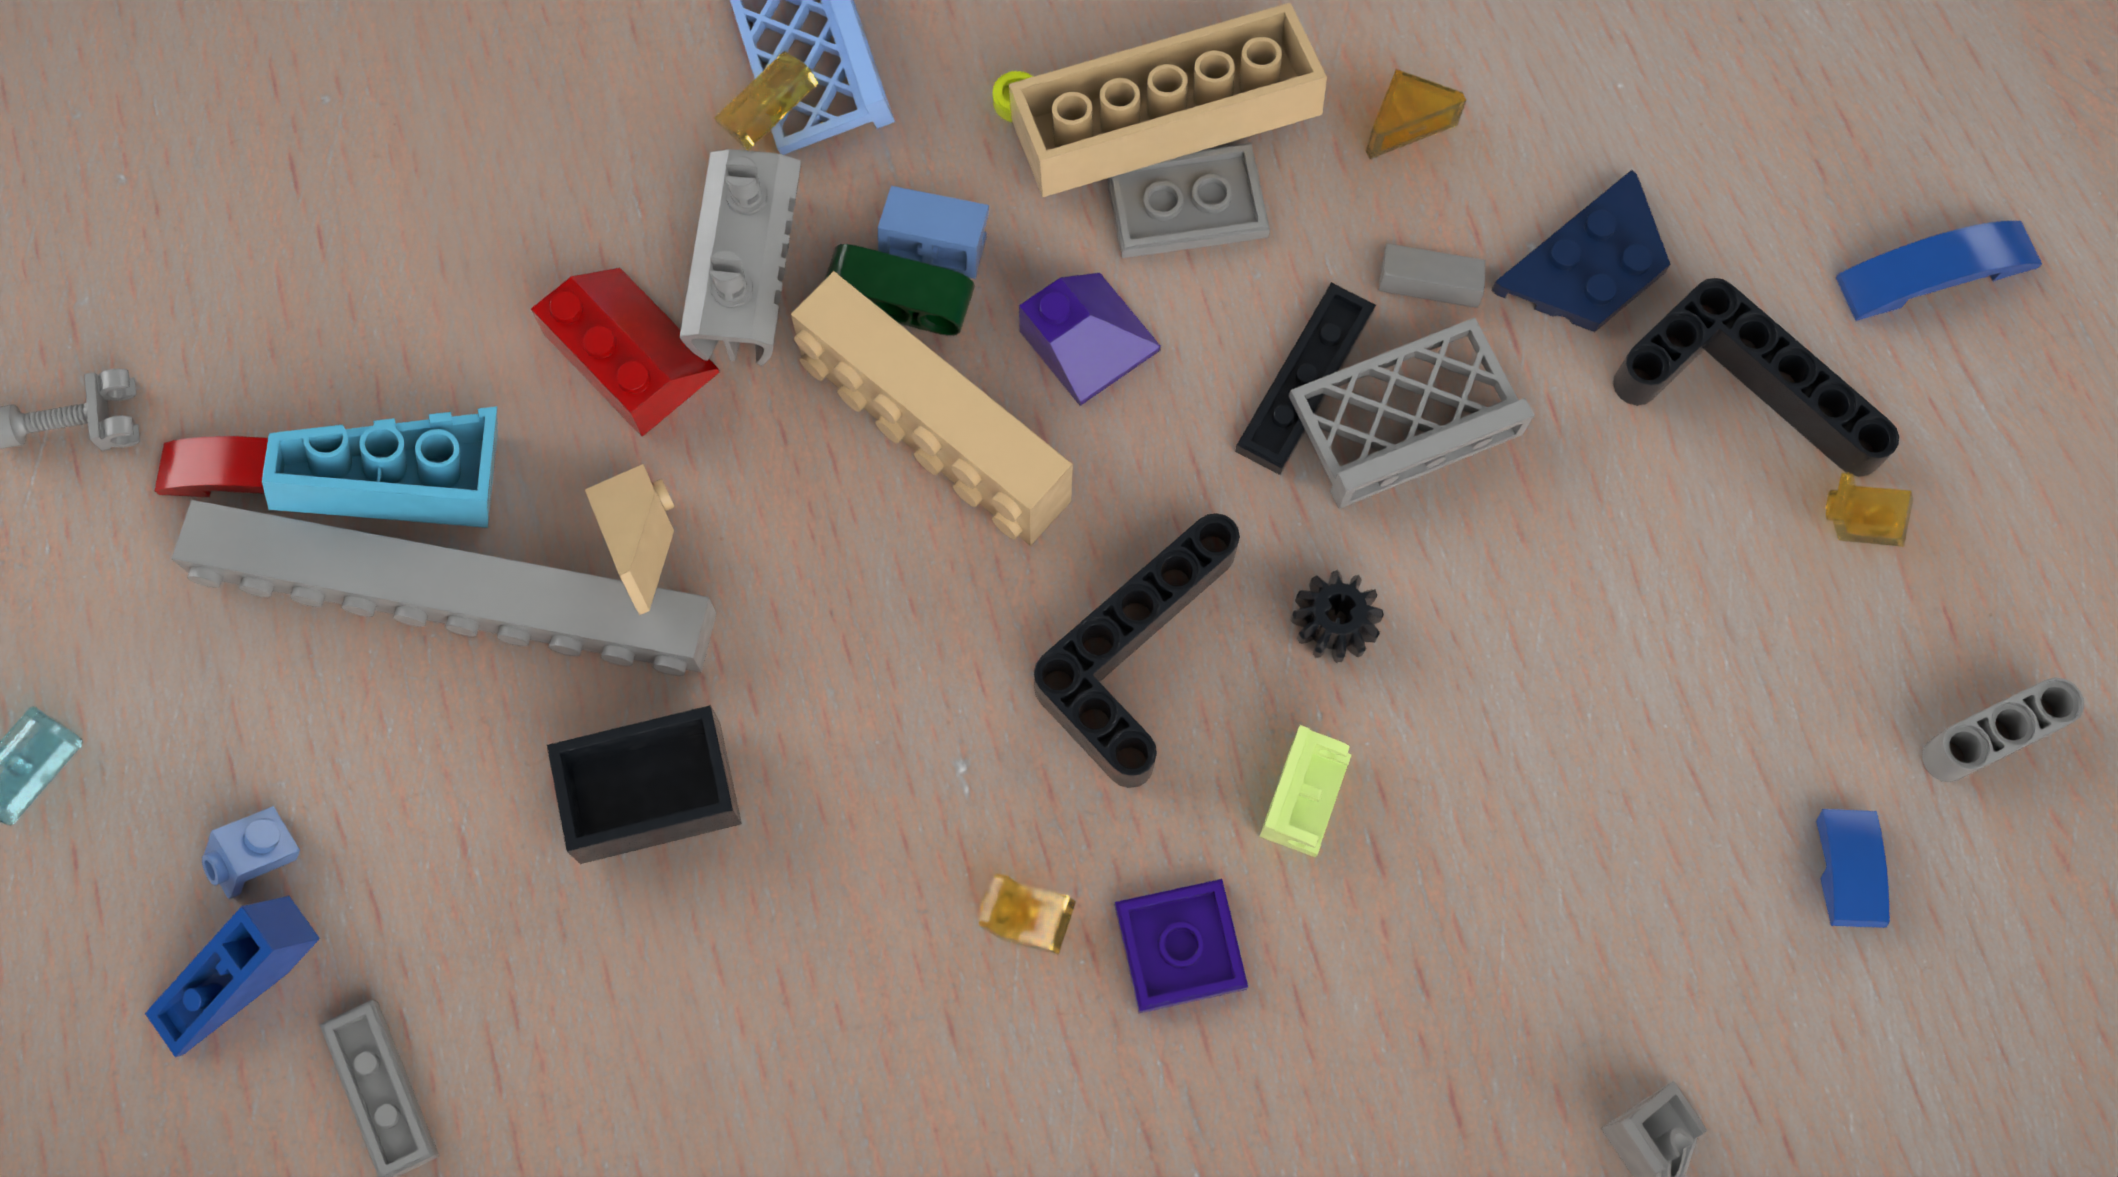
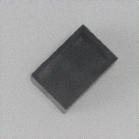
(643, 785)

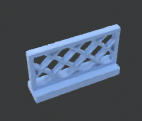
(855, 64)

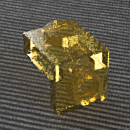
(1869, 513)
(1026, 914)

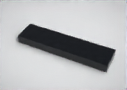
(1317, 353)

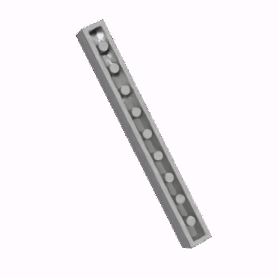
(442, 586)

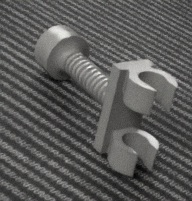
(103, 430)

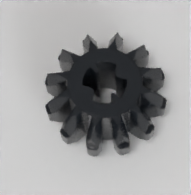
(1340, 597)

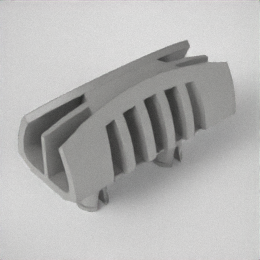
(740, 252)

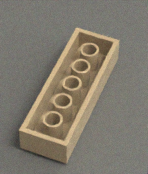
(1167, 99)
(932, 409)

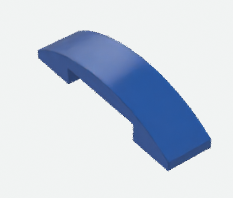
(1937, 264)

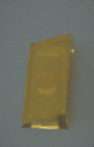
(767, 100)

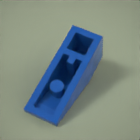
(231, 971)

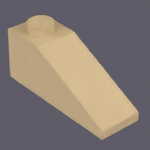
(635, 529)

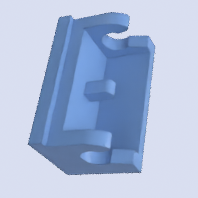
(933, 229)

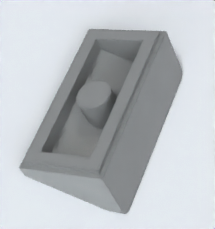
(1432, 275)

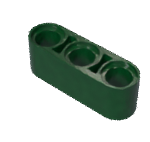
(906, 289)

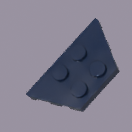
(1593, 260)

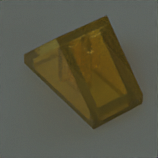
(1412, 112)

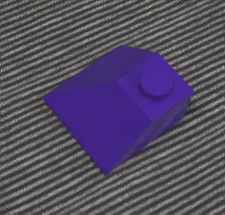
(1085, 334)

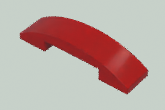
(211, 464)

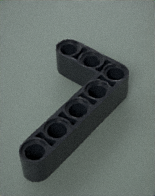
(1759, 371)
(1126, 637)

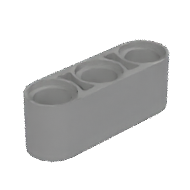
(2021, 716)

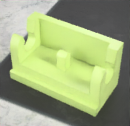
(1306, 791)

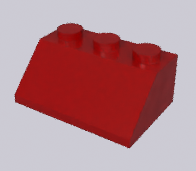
(623, 345)

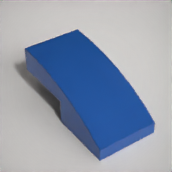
(1856, 868)

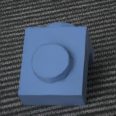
(247, 850)

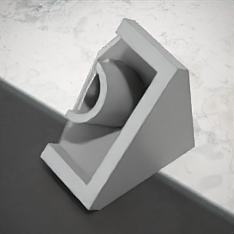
(1657, 1134)

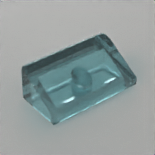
(31, 759)

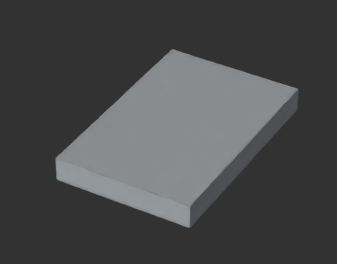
(1189, 202)

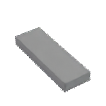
(379, 1090)

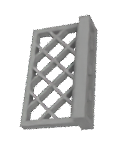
(1424, 452)

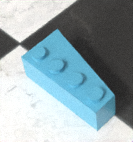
(388, 471)

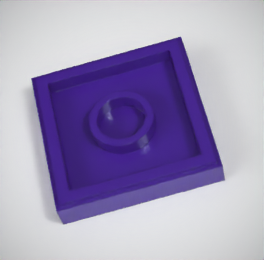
(1180, 946)

